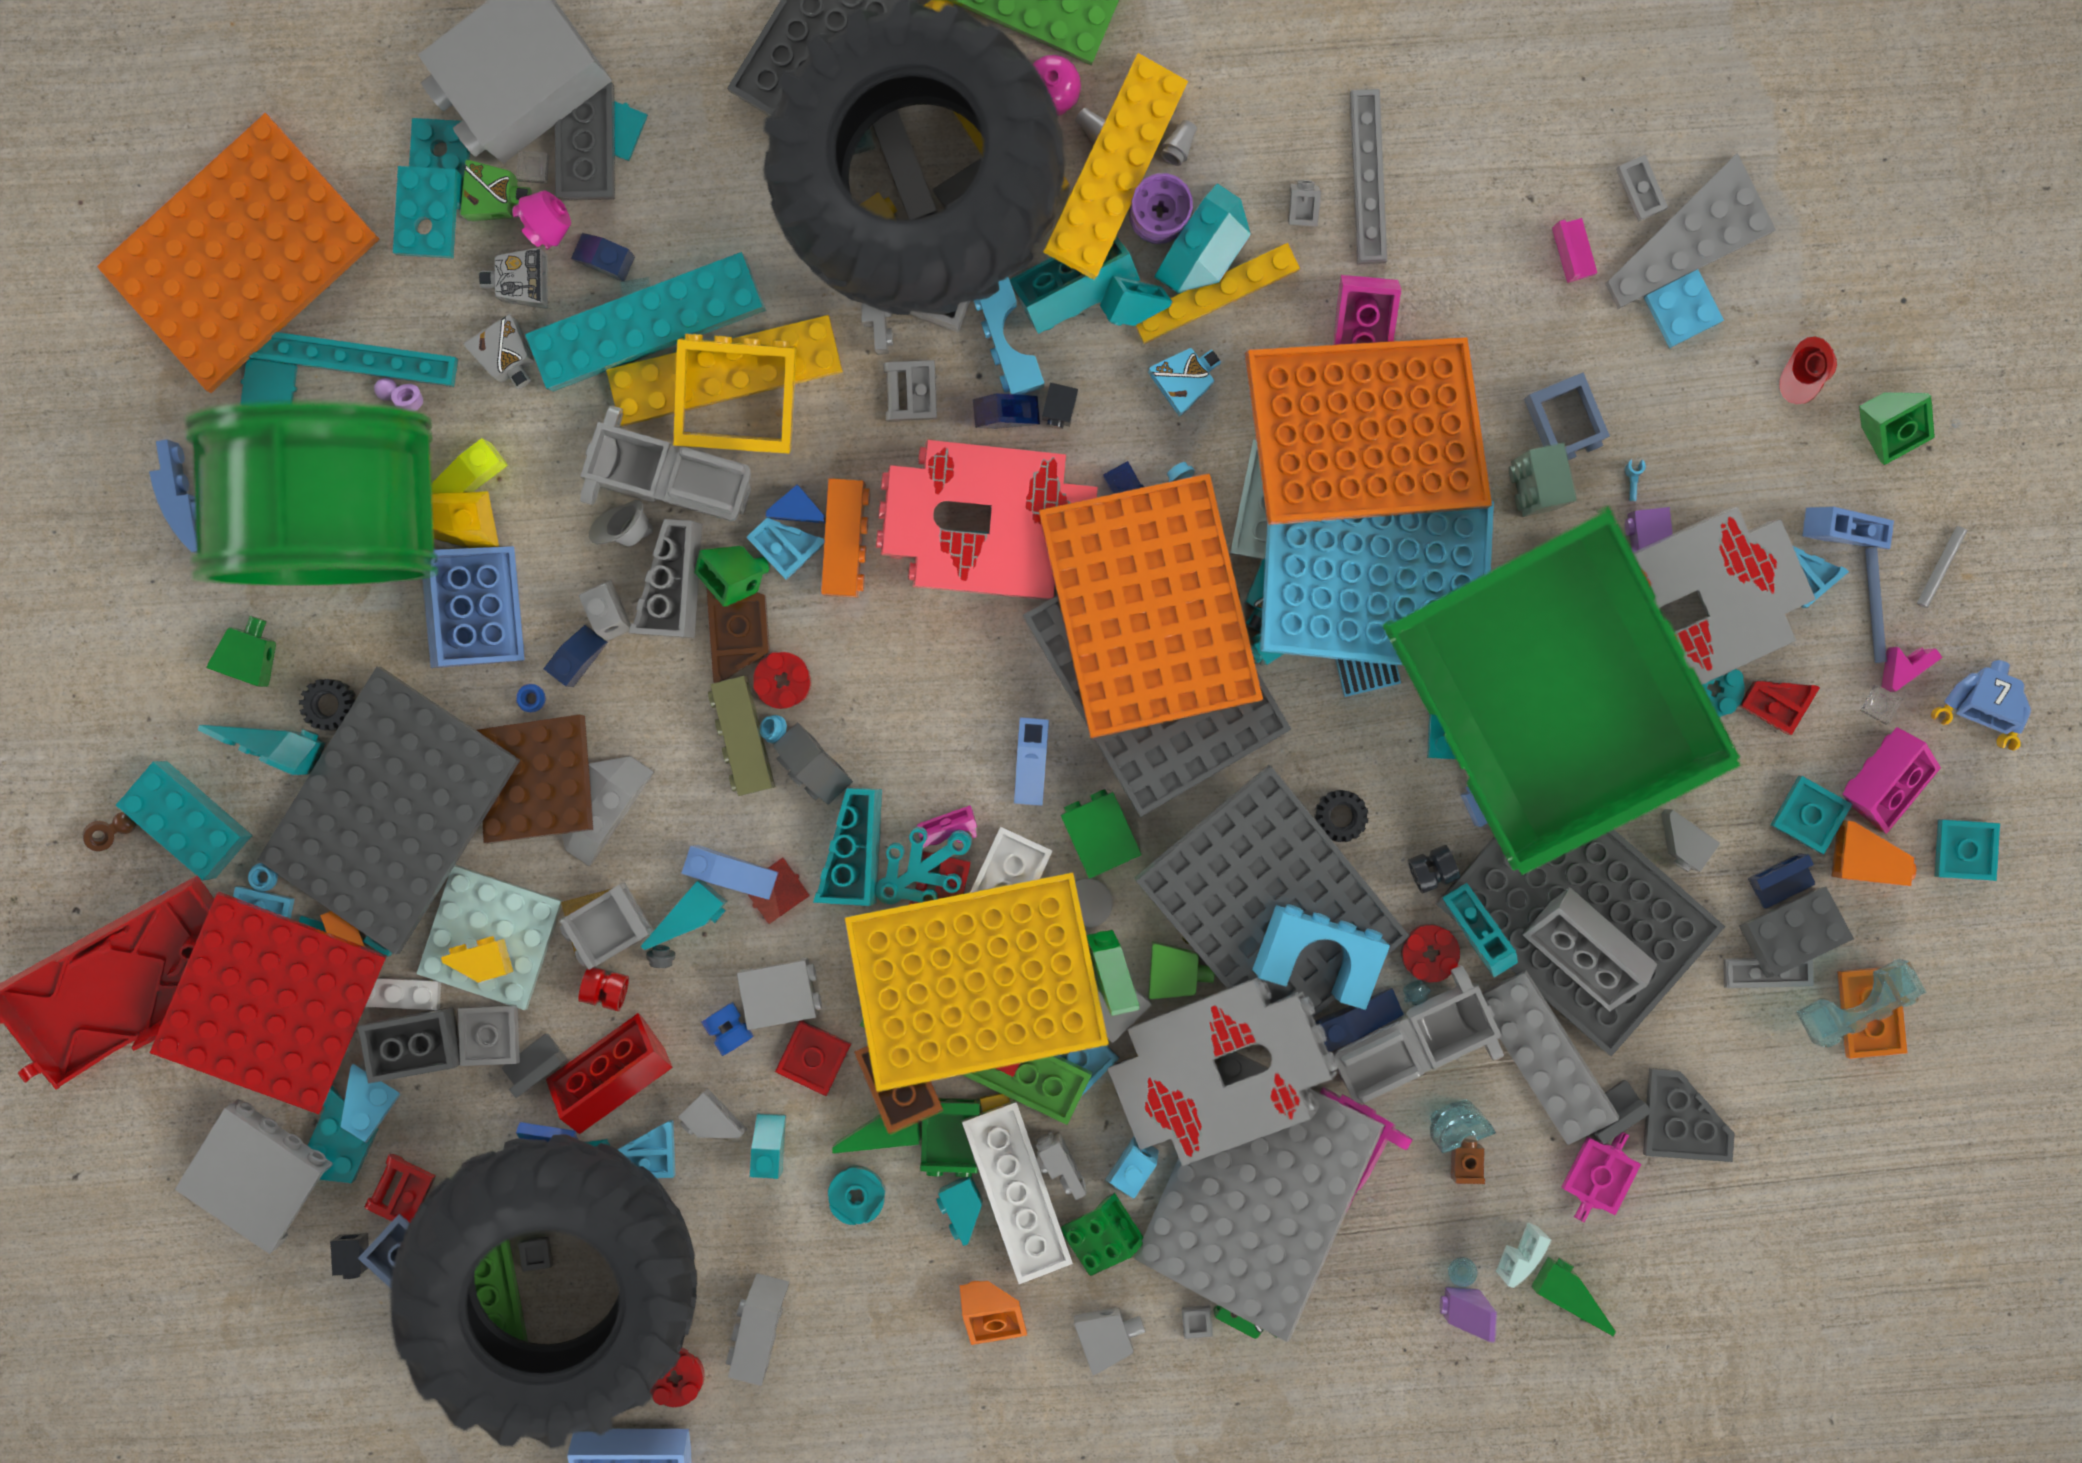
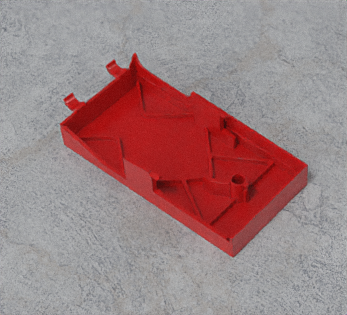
(104, 986)

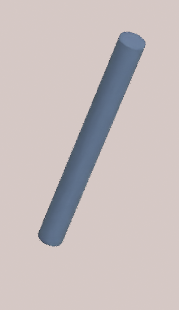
(1875, 605)

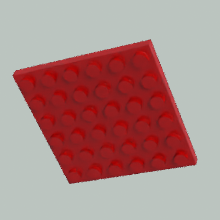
(268, 1003)

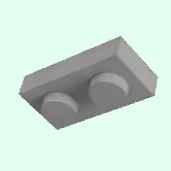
(1641, 188)

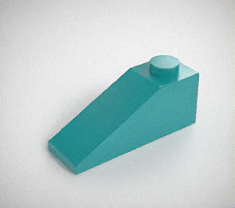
(693, 911)
(1481, 930)

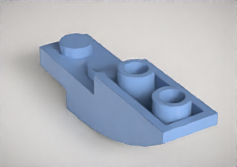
(171, 490)

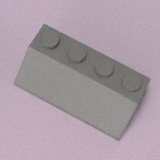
(1590, 950)

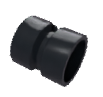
(1443, 865)

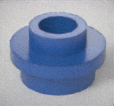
(523, 693)

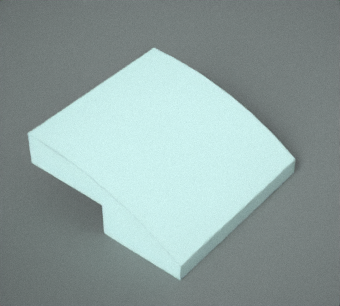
(1520, 1262)

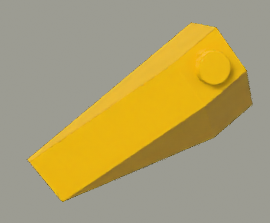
(464, 519)

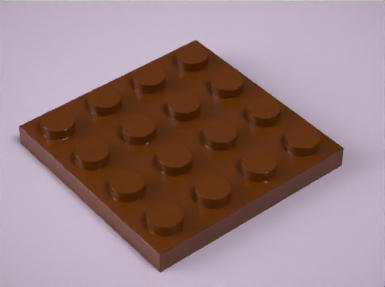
(549, 785)

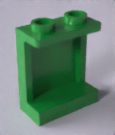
(1100, 833)
(945, 1140)

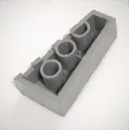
(671, 585)

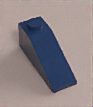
(1354, 1023)

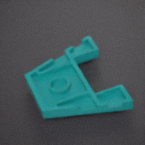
(337, 1144)

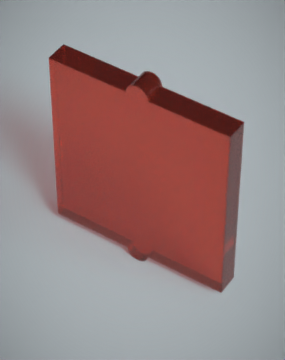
(785, 895)

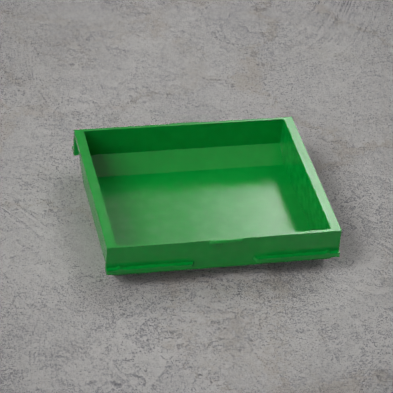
(1563, 693)

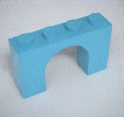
(1293, 930)

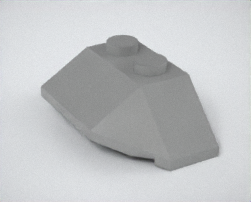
(613, 791)

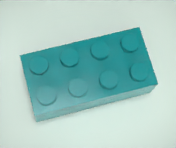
(184, 820)

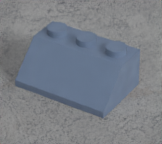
(382, 1252)

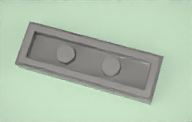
(1748, 974)

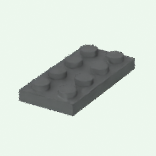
(587, 150)

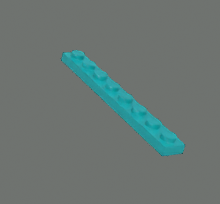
(359, 359)

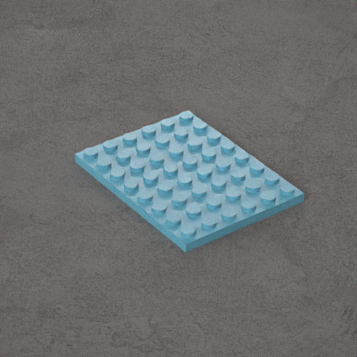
(1346, 577)

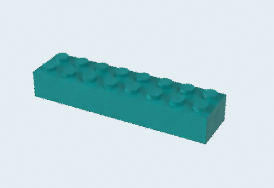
(645, 322)

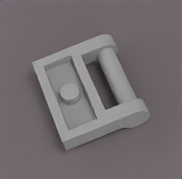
(920, 390)

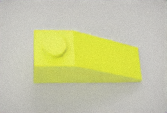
(470, 469)

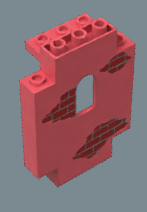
(1012, 482)

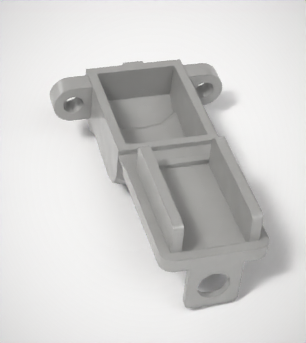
(662, 471)
(1429, 1038)

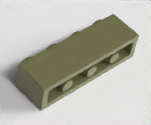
(742, 736)

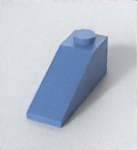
(1847, 527)
(729, 872)

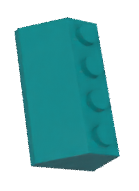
(1057, 292)

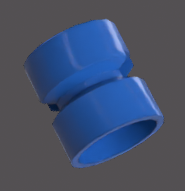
(731, 1038)

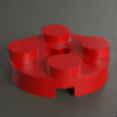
(766, 685)
(1421, 966)
(678, 1395)

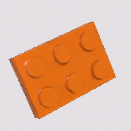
(1880, 1036)

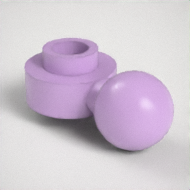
(403, 397)

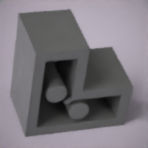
(811, 765)

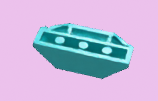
(1206, 243)

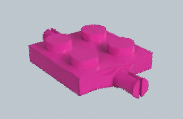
(1601, 1176)

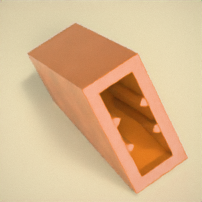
(1870, 858)

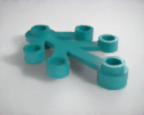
(918, 870)

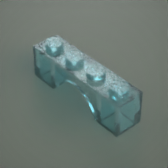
(1892, 987)

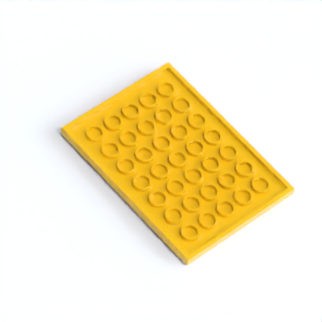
(975, 982)

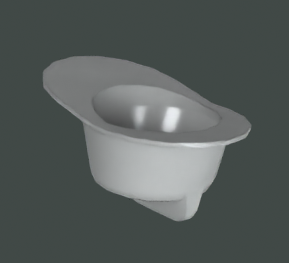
(621, 524)

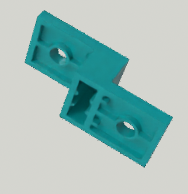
(429, 190)

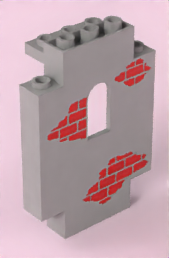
(1742, 581)
(1177, 1089)

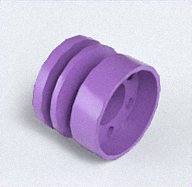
(1176, 203)

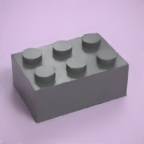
(1796, 932)
(410, 1045)

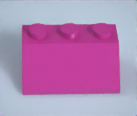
(1891, 779)

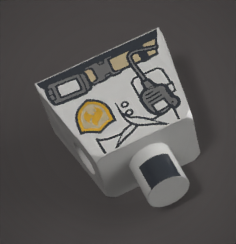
(519, 278)

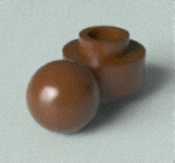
(120, 824)

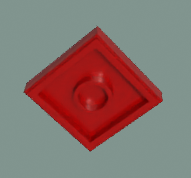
(813, 1057)

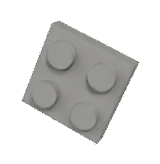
(488, 1035)

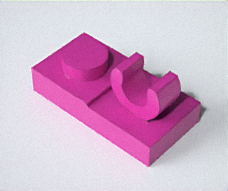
(944, 825)

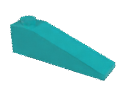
(285, 750)

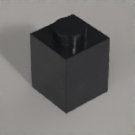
(1059, 405)
(345, 1255)

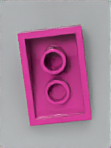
(1366, 310)

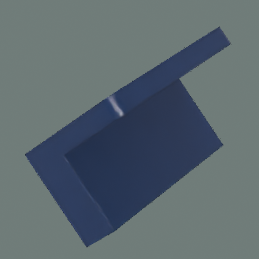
(1783, 880)

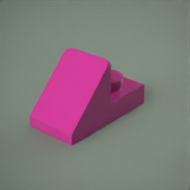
(1900, 670)

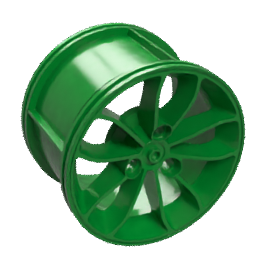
(312, 494)

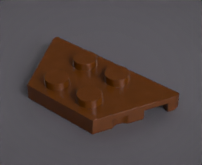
(737, 634)

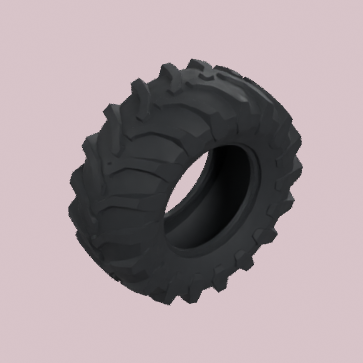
(894, 64)
(522, 1385)

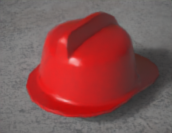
(1807, 370)

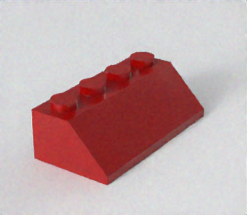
(608, 1074)

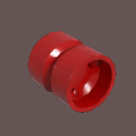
(603, 988)

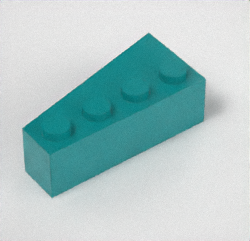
(854, 851)

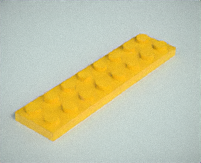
(1115, 166)
(648, 386)

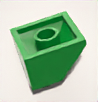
(1897, 423)

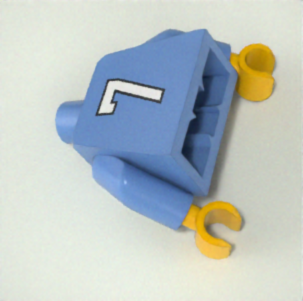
(1990, 700)

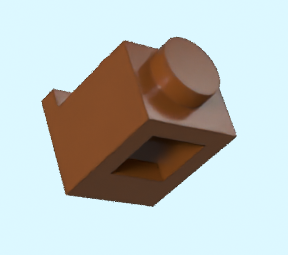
(1468, 1175)

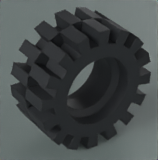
(311, 703)
(1359, 815)

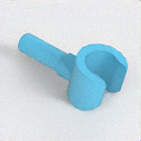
(1634, 475)

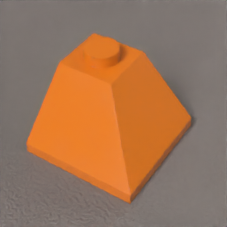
(990, 1313)

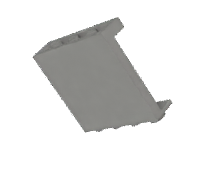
(252, 1175)

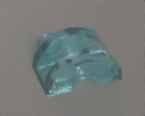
(1456, 1122)

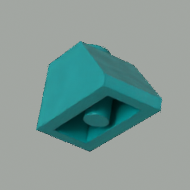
(1133, 301)
(768, 1146)

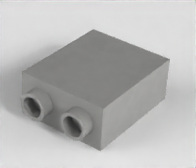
(511, 73)

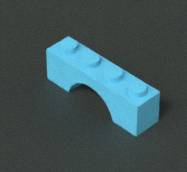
(1020, 370)

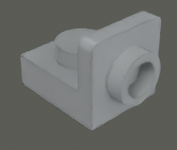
(1304, 203)

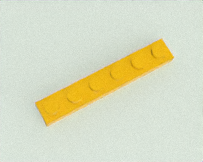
(1232, 287)

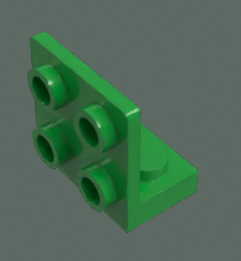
(1103, 1236)

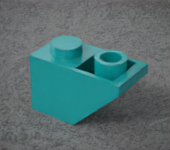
(962, 1204)

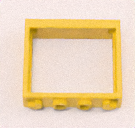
(734, 442)

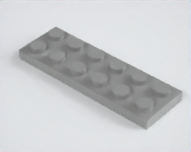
(1549, 1059)

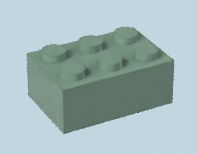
(1542, 480)

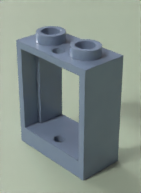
(1542, 425)

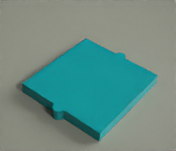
(628, 128)
(268, 382)

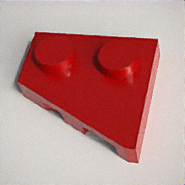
(1779, 703)

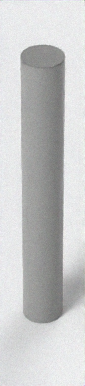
(1942, 566)

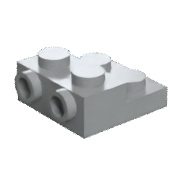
(1057, 1161)

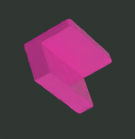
(1574, 249)

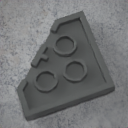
(1683, 1121)

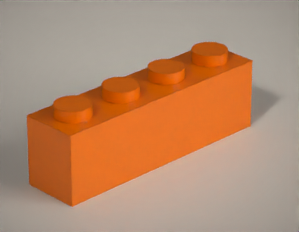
(844, 538)

